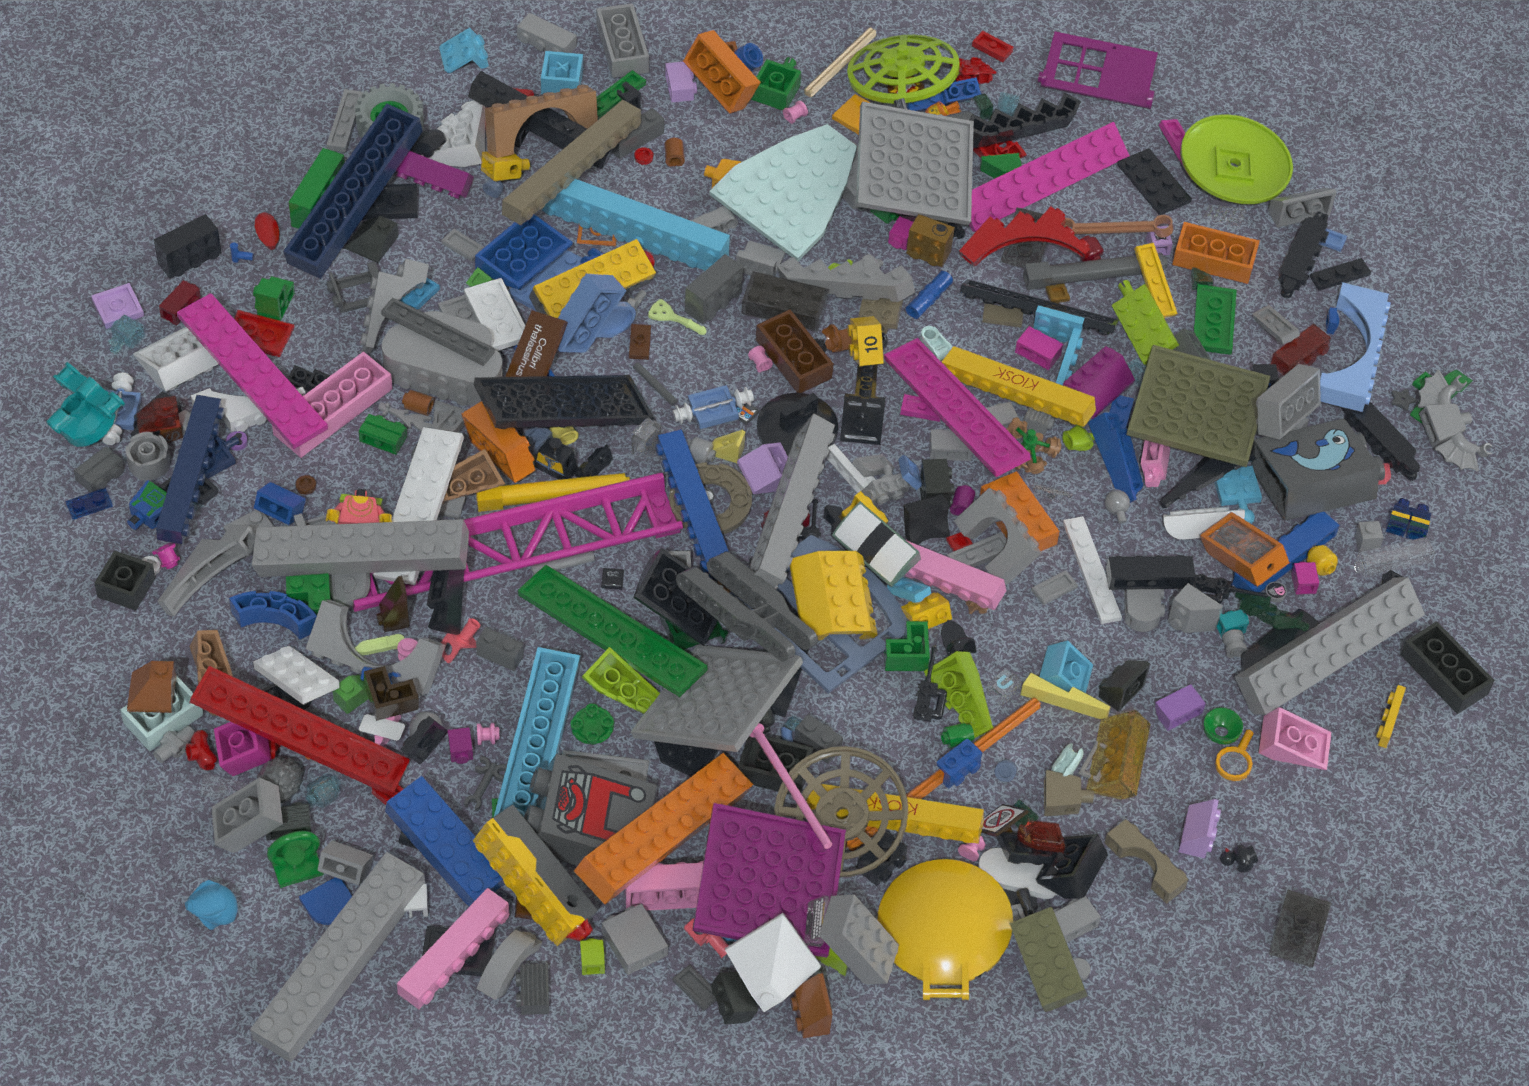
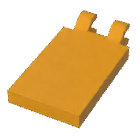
(849, 113)

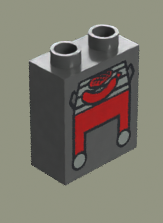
(583, 806)

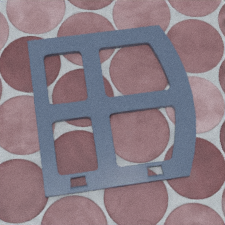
(856, 655)

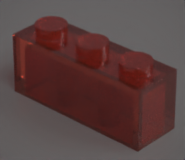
(1302, 349)

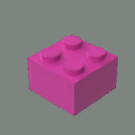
(240, 748)

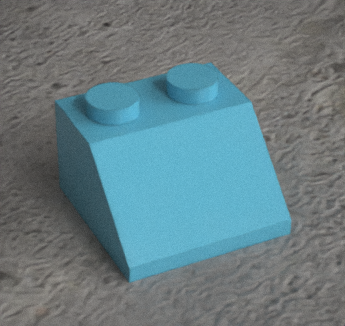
(1066, 667)

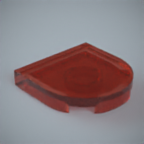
(1042, 836)

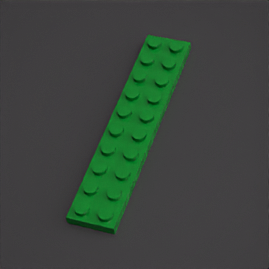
(614, 629)

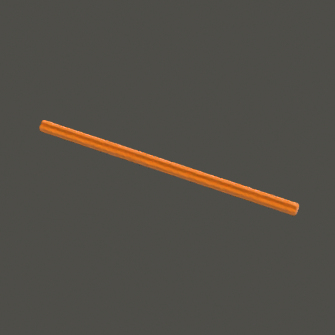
(982, 744)

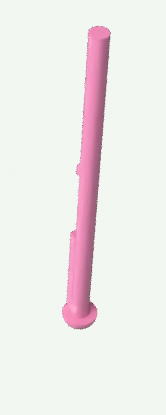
(795, 793)

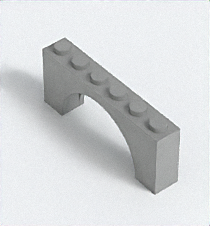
(332, 640)

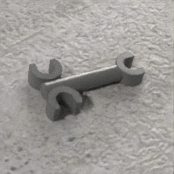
(489, 771)

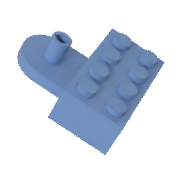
(594, 312)

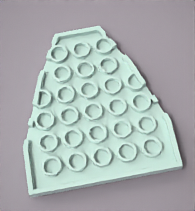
(790, 188)

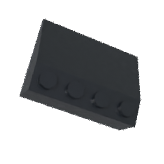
(661, 594)

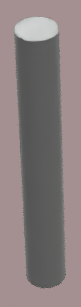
(655, 384)

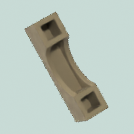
(1128, 841)

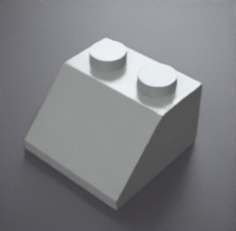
(1194, 611)

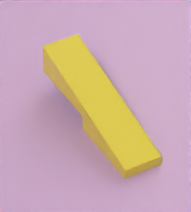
(1074, 700)

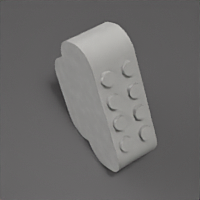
(434, 369)

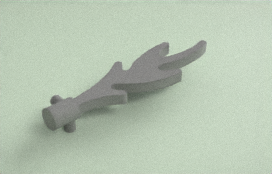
(415, 419)

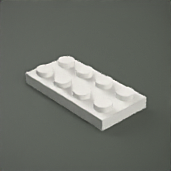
(497, 312)
(296, 674)

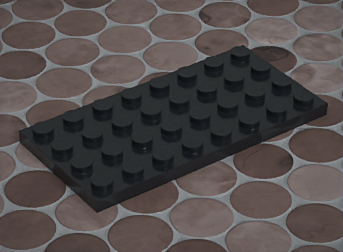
(562, 401)

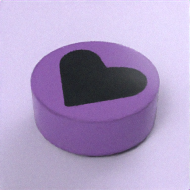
(242, 439)

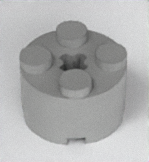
(147, 456)

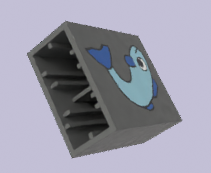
(1317, 469)

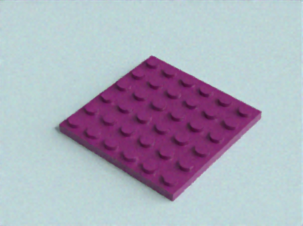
(763, 868)

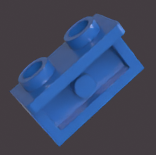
(959, 763)

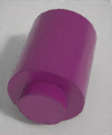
(962, 499)

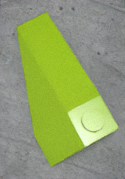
(619, 681)
(964, 690)

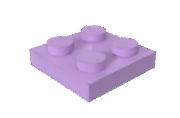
(115, 303)

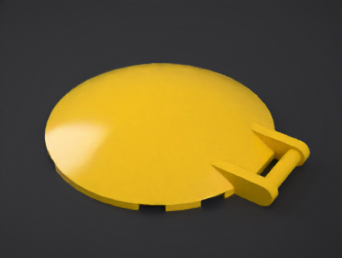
(947, 924)

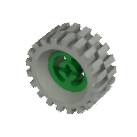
(372, 104)

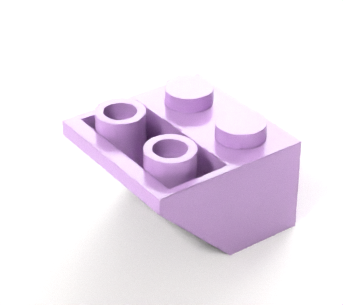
(764, 467)
(1200, 828)

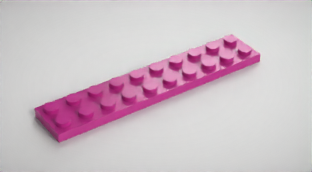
(1047, 174)
(252, 371)
(957, 407)

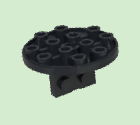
(786, 415)

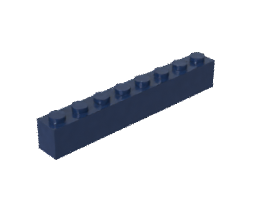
(189, 469)

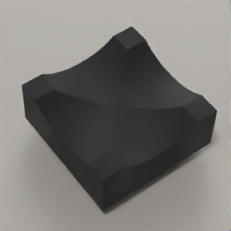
(926, 519)

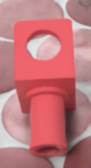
(463, 640)
(716, 942)

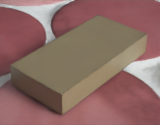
(1002, 316)

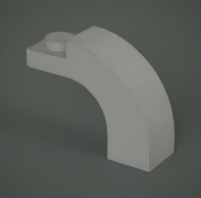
(506, 961)

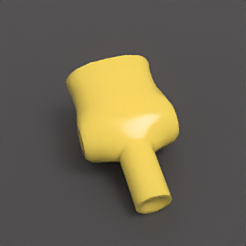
(566, 435)

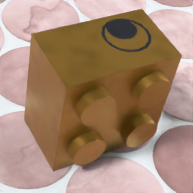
(930, 240)

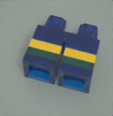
(1402, 514)

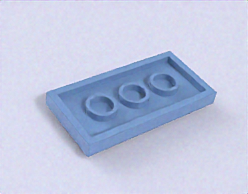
(561, 264)

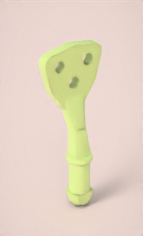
(670, 315)

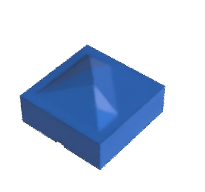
(1332, 321)

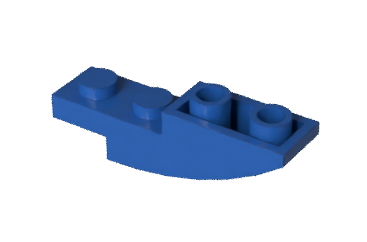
(957, 91)

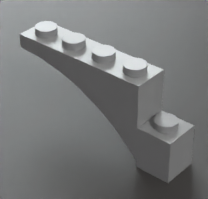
(385, 286)
(204, 563)

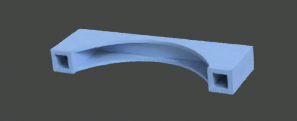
(1351, 385)

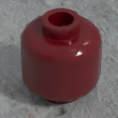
(1096, 249)

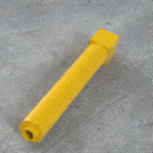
(538, 491)

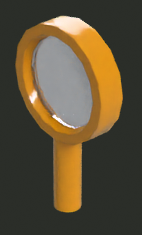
(1234, 762)

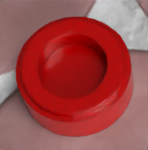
(643, 156)

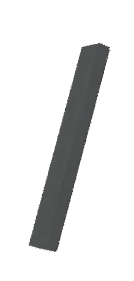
(438, 331)

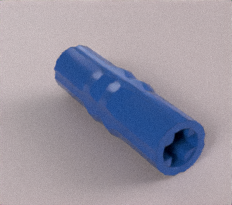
(929, 294)

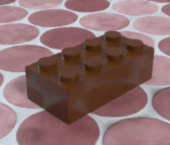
(794, 351)

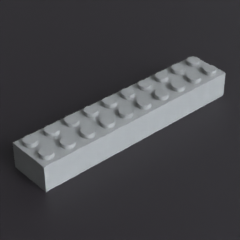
(791, 501)
(361, 548)
(1329, 646)
(337, 958)

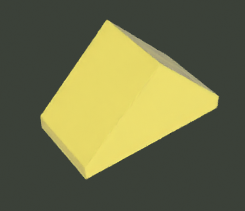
(730, 446)

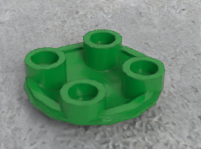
(592, 725)

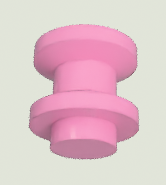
(405, 647)
(488, 733)
(970, 850)

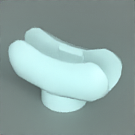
(1067, 761)

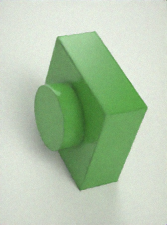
(478, 277)

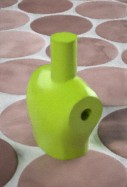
(1078, 439)

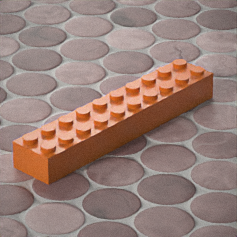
(661, 829)

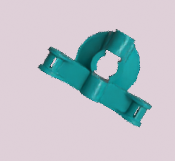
(86, 412)

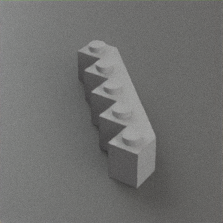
(847, 282)

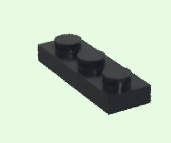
(1340, 273)

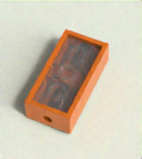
(1244, 549)

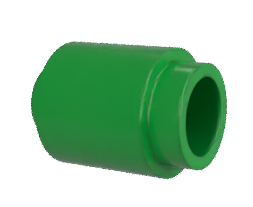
(956, 734)

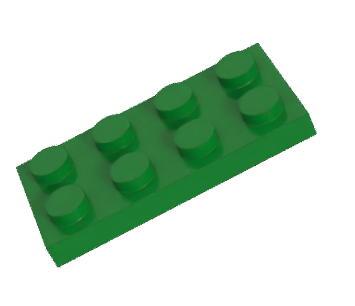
(1215, 318)

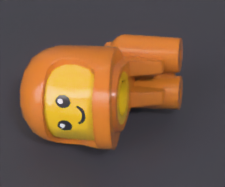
(939, 108)

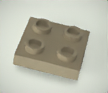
(883, 310)

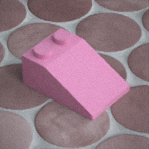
(1294, 740)

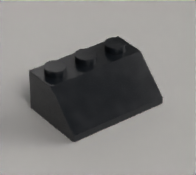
(1076, 868)

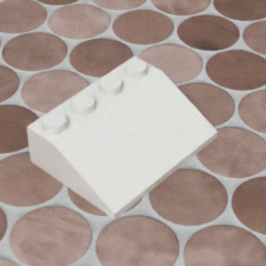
(175, 359)

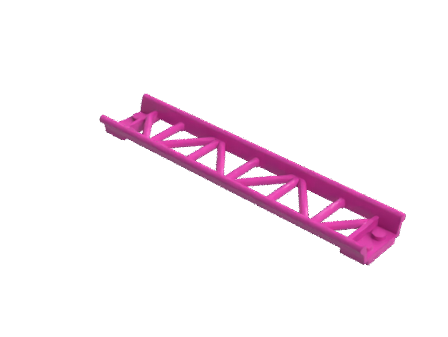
(653, 500)

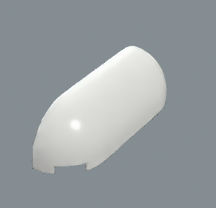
(1194, 522)

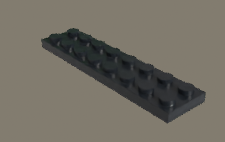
(1029, 304)

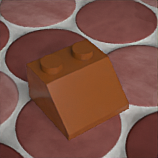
(812, 1007)

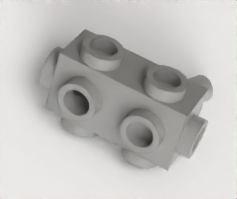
(886, 488)

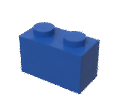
(279, 503)

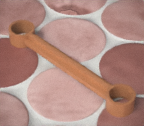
(1123, 227)

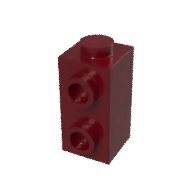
(178, 299)

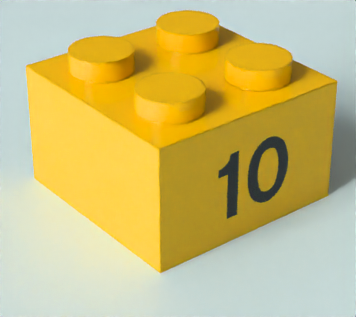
(865, 340)

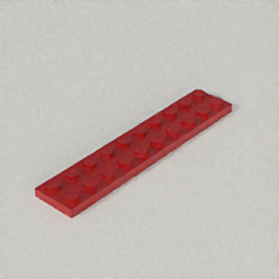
(299, 731)

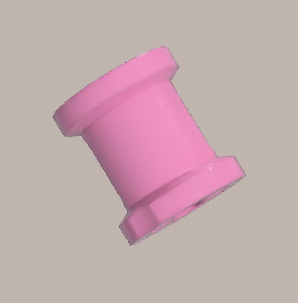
(795, 112)
(759, 357)

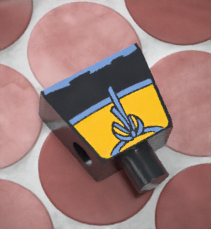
(556, 459)

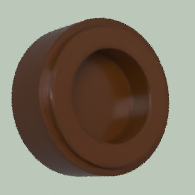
(305, 485)

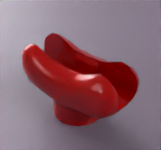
(200, 751)

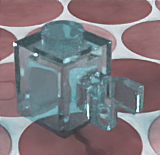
(125, 332)

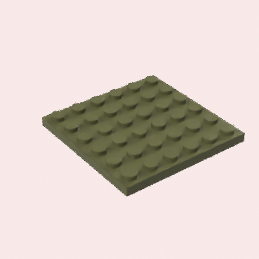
(1198, 405)

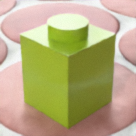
(592, 957)

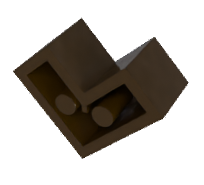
(388, 698)

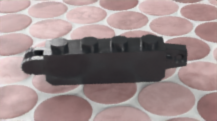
(1302, 254)
(1384, 439)

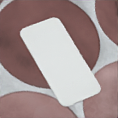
(383, 728)

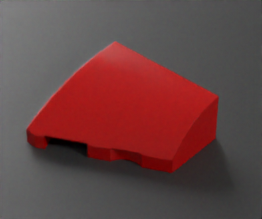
(994, 149)

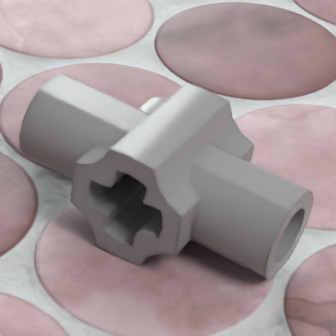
(173, 744)

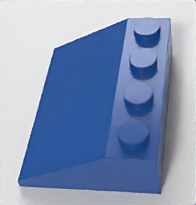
(522, 252)

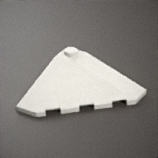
(464, 137)

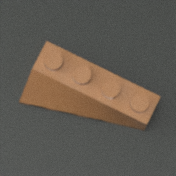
(473, 476)
(209, 651)

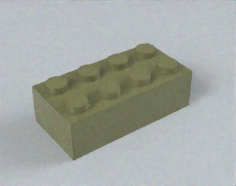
(1048, 959)

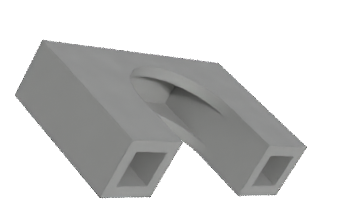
(1020, 546)

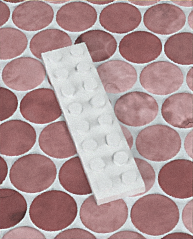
(425, 484)

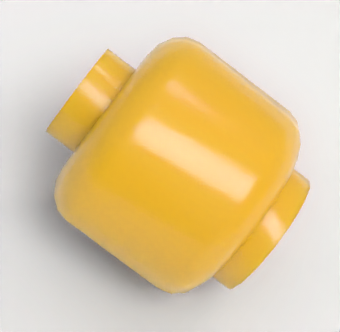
(1324, 559)

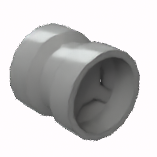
(1234, 641)

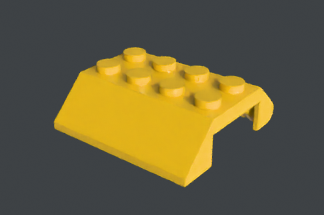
(833, 593)

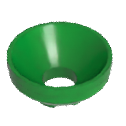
(1223, 718)

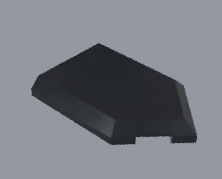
(684, 757)

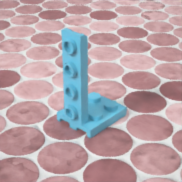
(1063, 328)

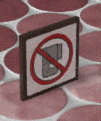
(1001, 819)

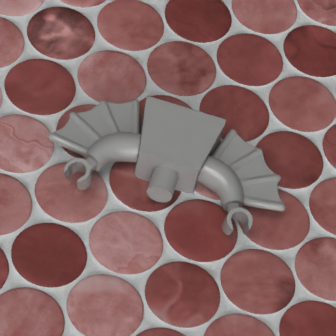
(1446, 424)

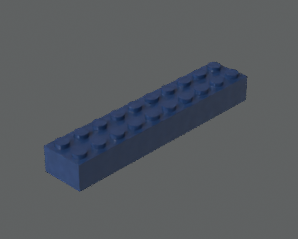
(353, 191)

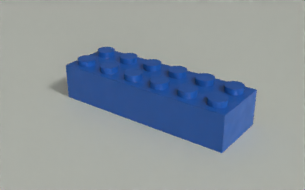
(443, 840)

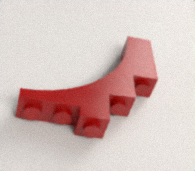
(1048, 229)

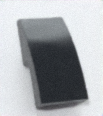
(303, 378)

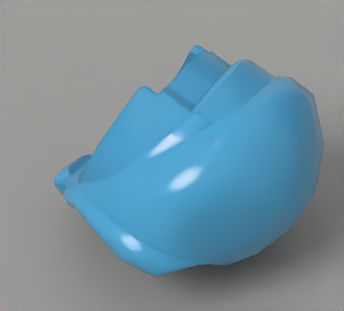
(213, 904)

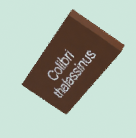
(537, 346)

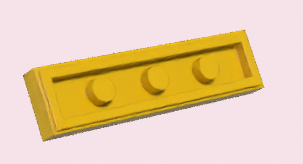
(1155, 278)

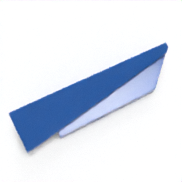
(1117, 453)

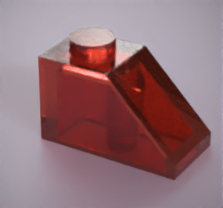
(159, 415)

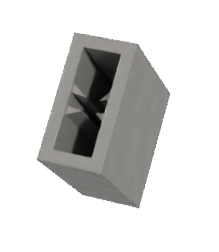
(634, 938)

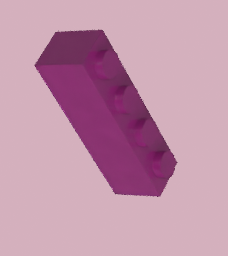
(435, 174)

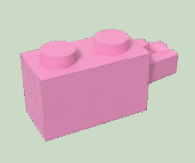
(1154, 462)

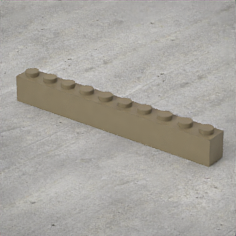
(571, 162)

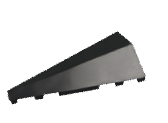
(1202, 475)

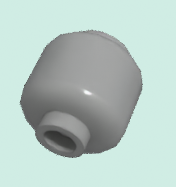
(701, 450)

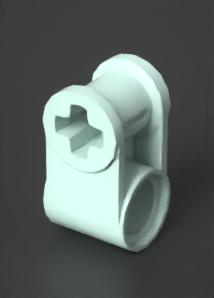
(935, 342)

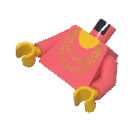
(358, 510)

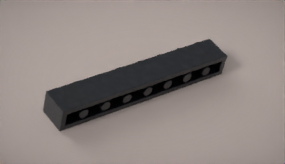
(543, 123)

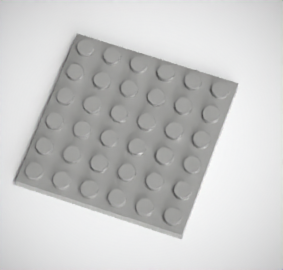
(915, 163)
(722, 703)

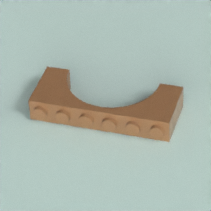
(506, 119)

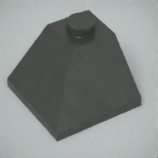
(373, 238)

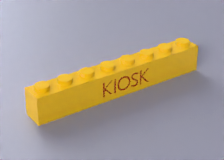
(1020, 386)
(924, 817)

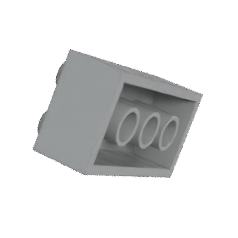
(622, 40)
(1288, 401)
(859, 939)

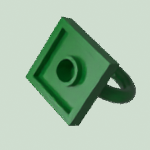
(295, 857)

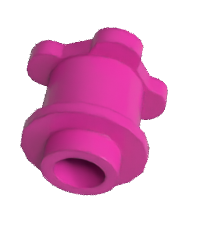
(167, 555)

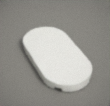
(1013, 876)

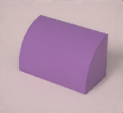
(1179, 707)

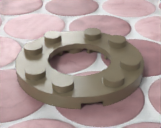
(734, 484)

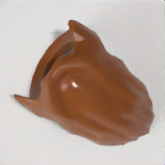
(836, 340)

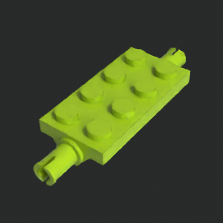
(1143, 321)

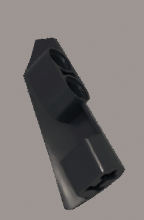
(1275, 640)

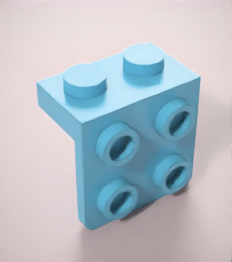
(463, 49)

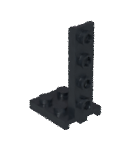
(863, 410)

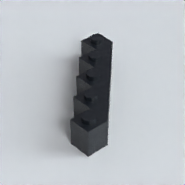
(1024, 121)

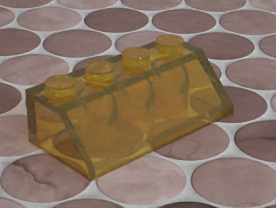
(1126, 747)

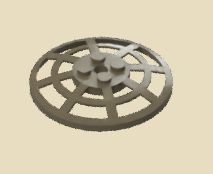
(849, 800)

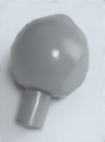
(1117, 503)

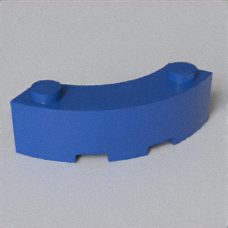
(273, 608)

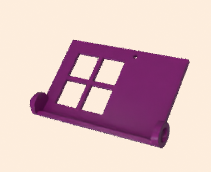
(1124, 75)

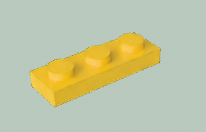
(1390, 716)

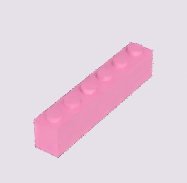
(957, 578)
(453, 948)

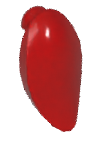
(267, 230)

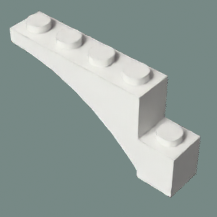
(239, 410)

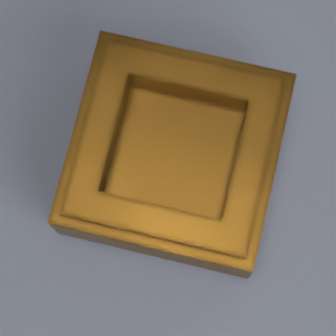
(1057, 293)

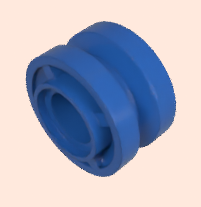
(750, 56)

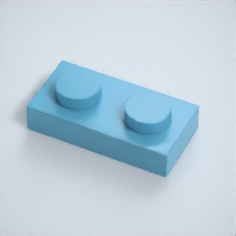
(910, 590)

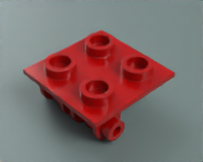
(975, 68)

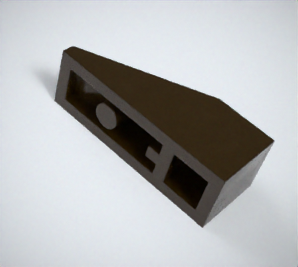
(394, 608)

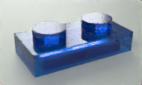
(89, 503)

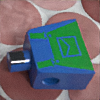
(146, 506)

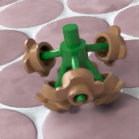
(1033, 444)

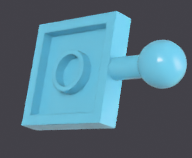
(1239, 488)

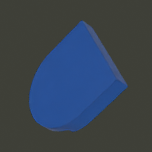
(326, 901)

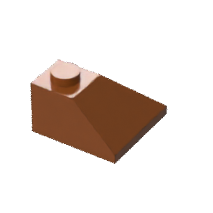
(152, 688)

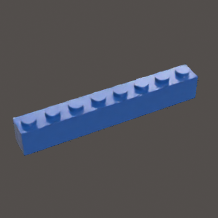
(691, 497)

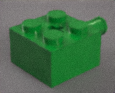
(777, 84)

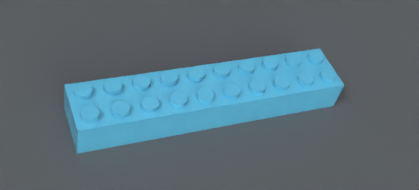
(633, 220)
(539, 725)

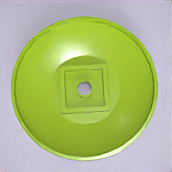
(1257, 151)

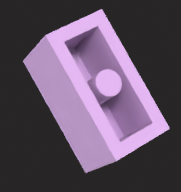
(680, 82)

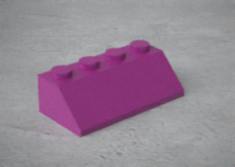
(1102, 377)

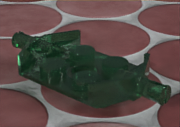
(1269, 613)

